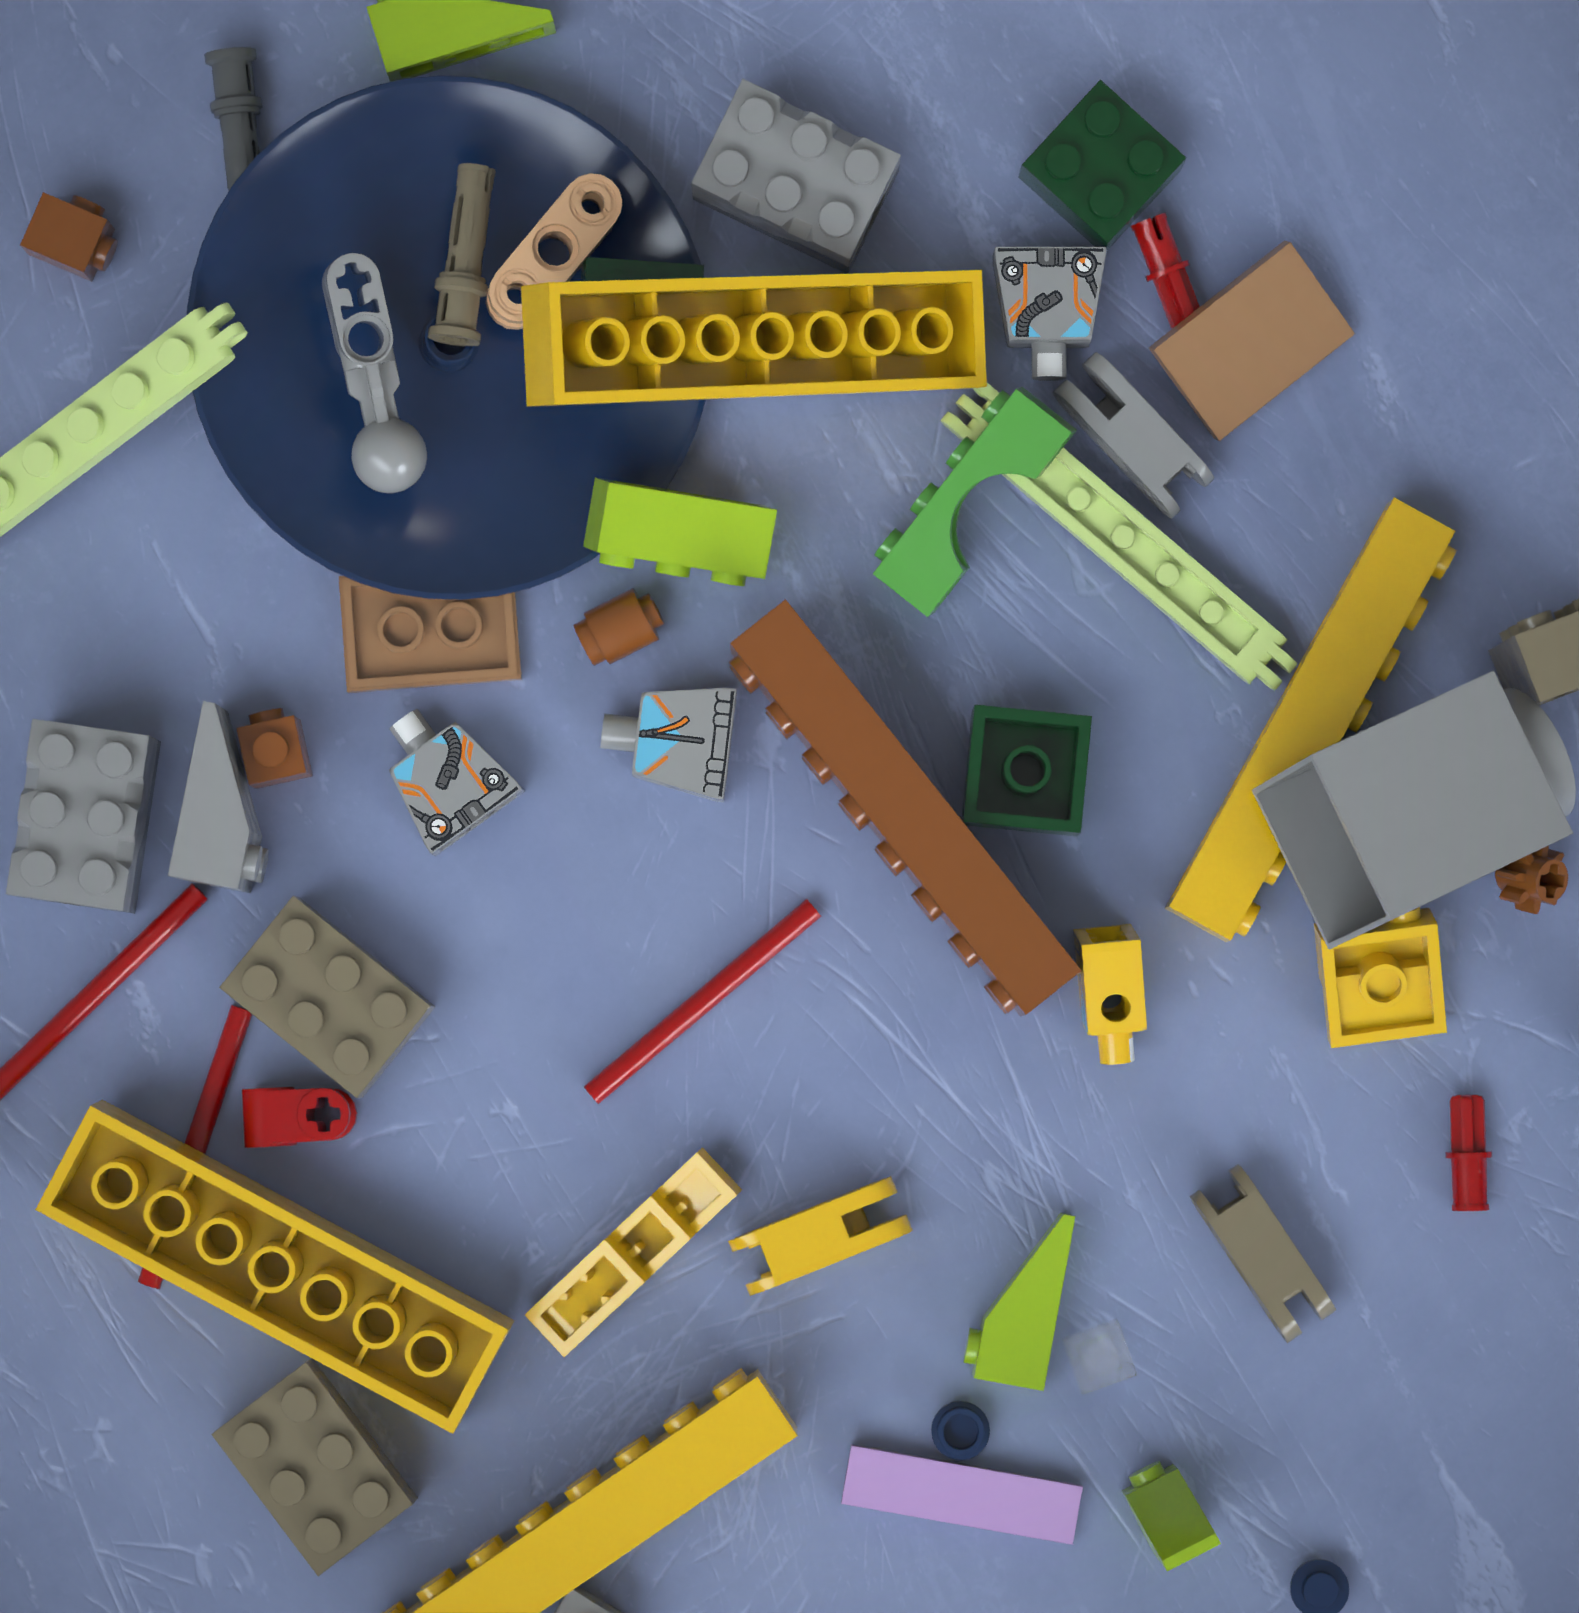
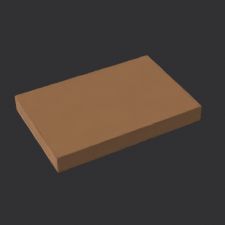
(1251, 340)
(426, 642)

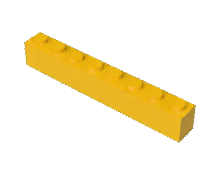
(1315, 712)

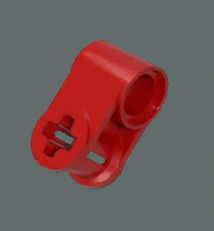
(287, 1116)

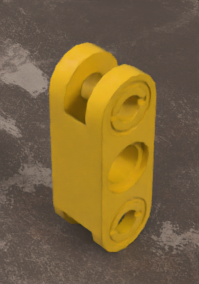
(821, 1235)

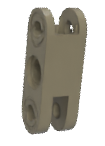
(1263, 1254)

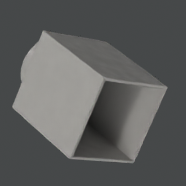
(1420, 805)

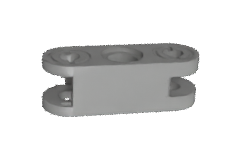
(1132, 434)

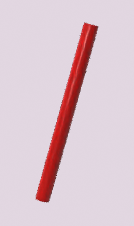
(100, 987)
(702, 1001)
(212, 1095)

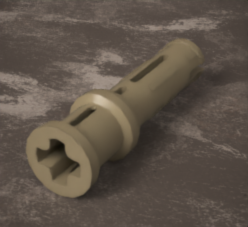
(462, 281)

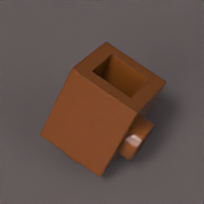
(70, 235)
(273, 749)

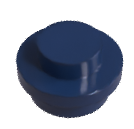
(960, 1430)
(1319, 1587)

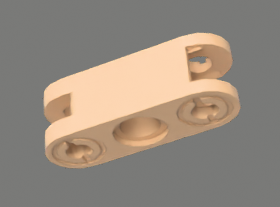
(563, 221)

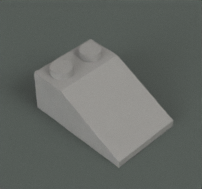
(217, 821)

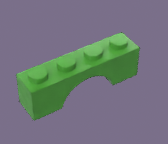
(927, 558)

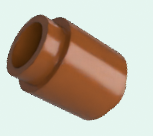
(619, 627)

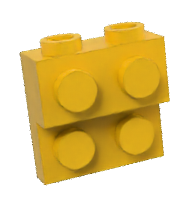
(1384, 982)

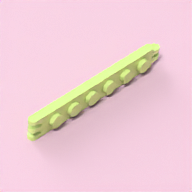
(115, 410)
(1144, 557)

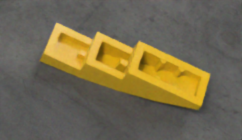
(633, 1252)

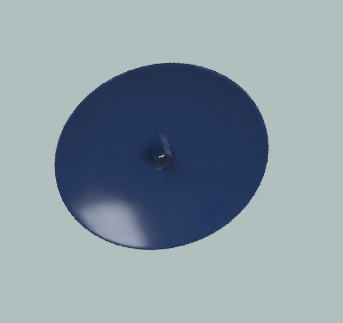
(500, 479)

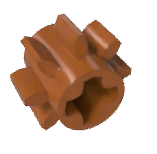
(1533, 880)

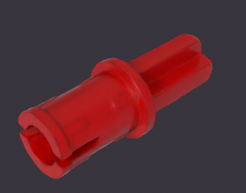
(1166, 268)
(1468, 1153)

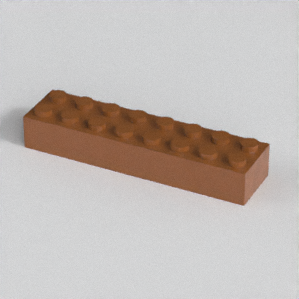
(903, 810)

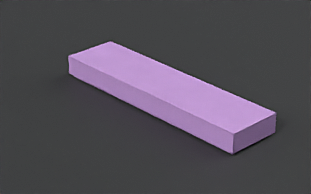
(961, 1494)

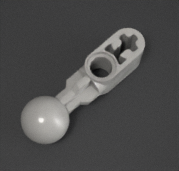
(387, 451)

